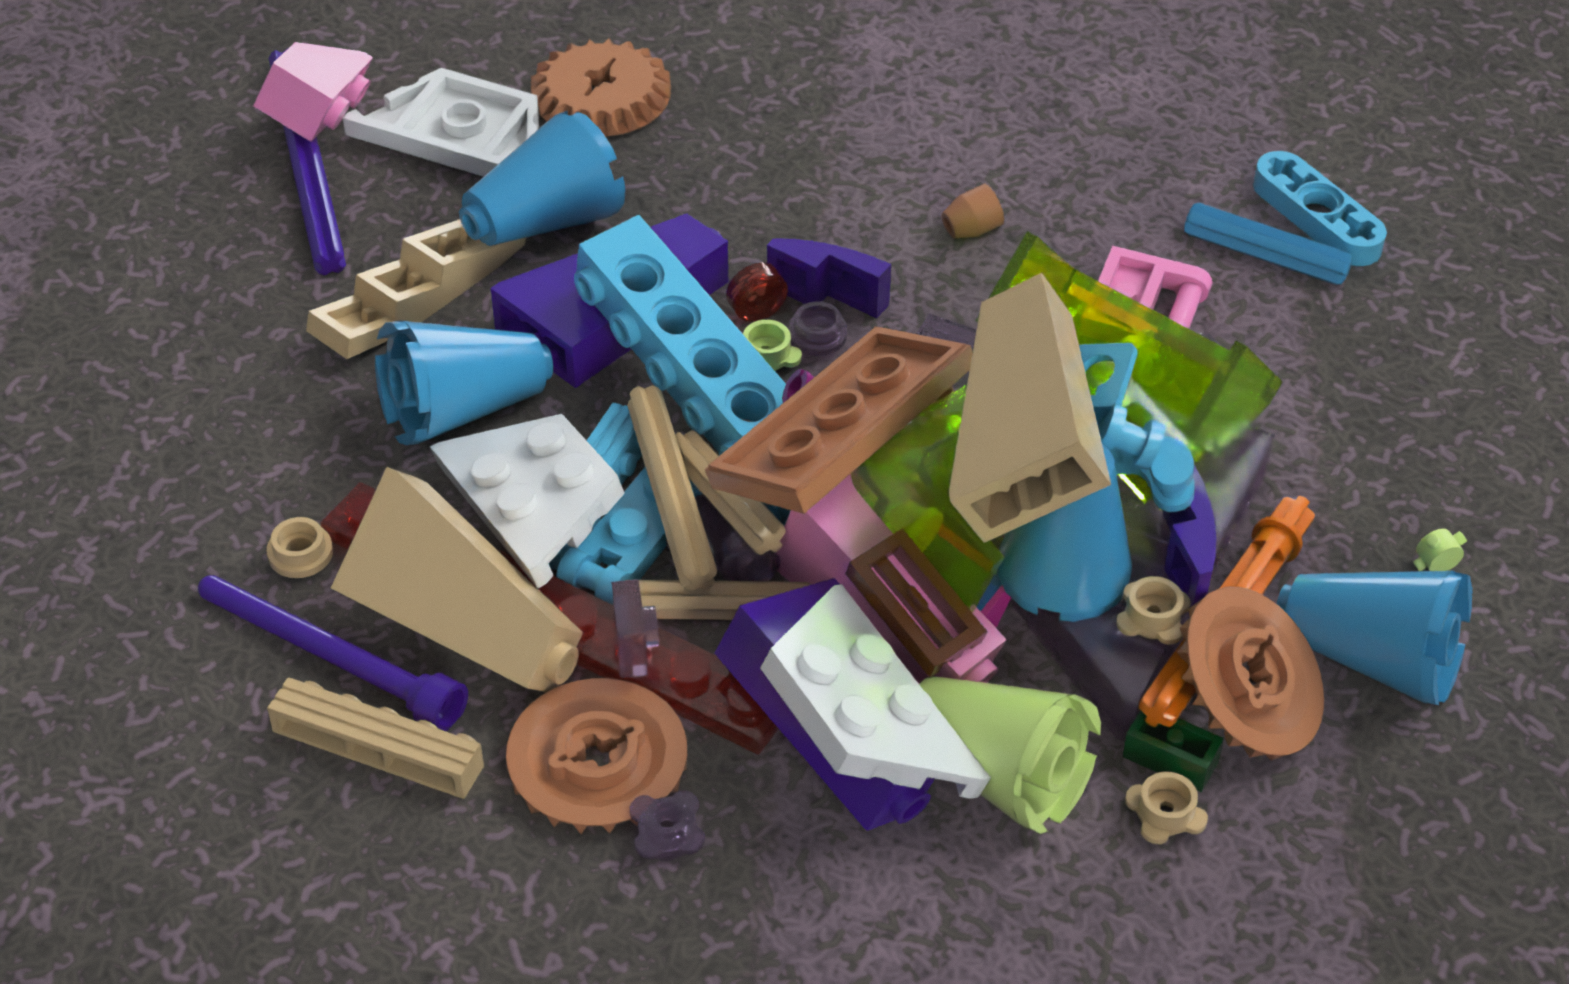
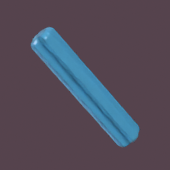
(1268, 243)

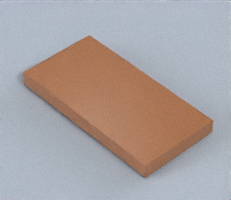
(839, 418)

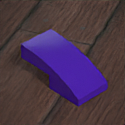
(825, 270)
(1192, 544)

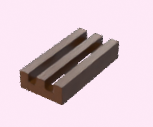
(961, 618)

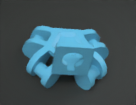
(1138, 450)

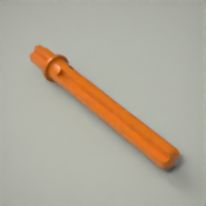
(1273, 544)

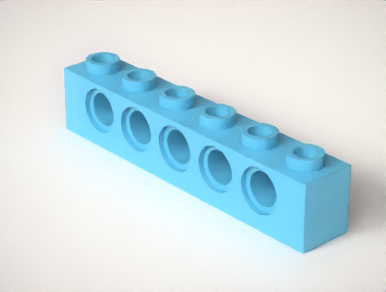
(678, 334)

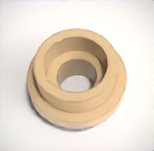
(298, 535)

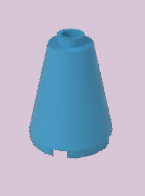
(546, 184)
(454, 375)
(1071, 557)
(1386, 625)

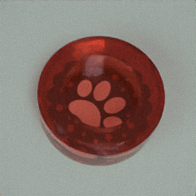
(756, 292)

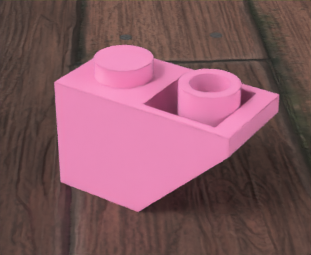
(313, 87)

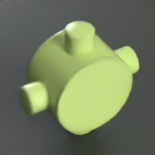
(1439, 550)

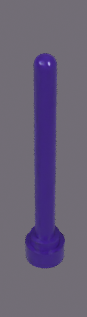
(427, 696)

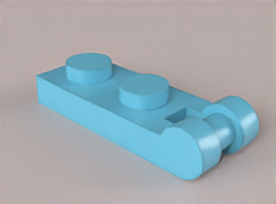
(625, 539)

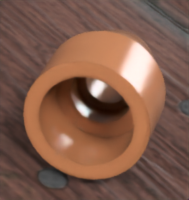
(973, 213)

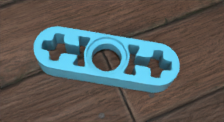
(1292, 184)

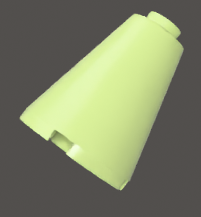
(1025, 742)

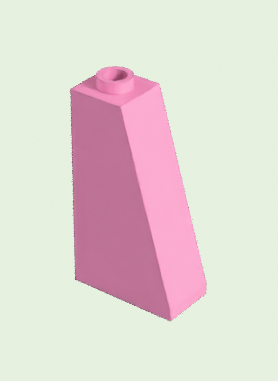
(840, 530)

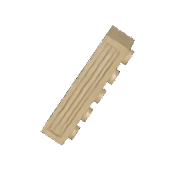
(376, 737)

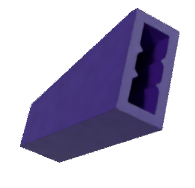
(579, 334)
(743, 650)

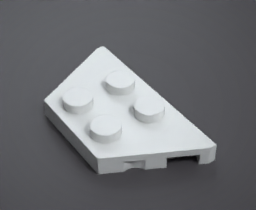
(450, 121)
(532, 487)
(865, 702)

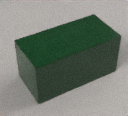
(1174, 749)

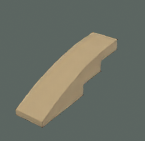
(428, 276)

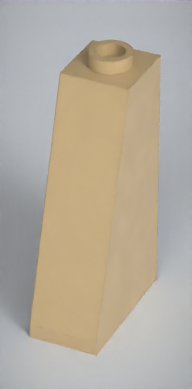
(1026, 415)
(451, 585)

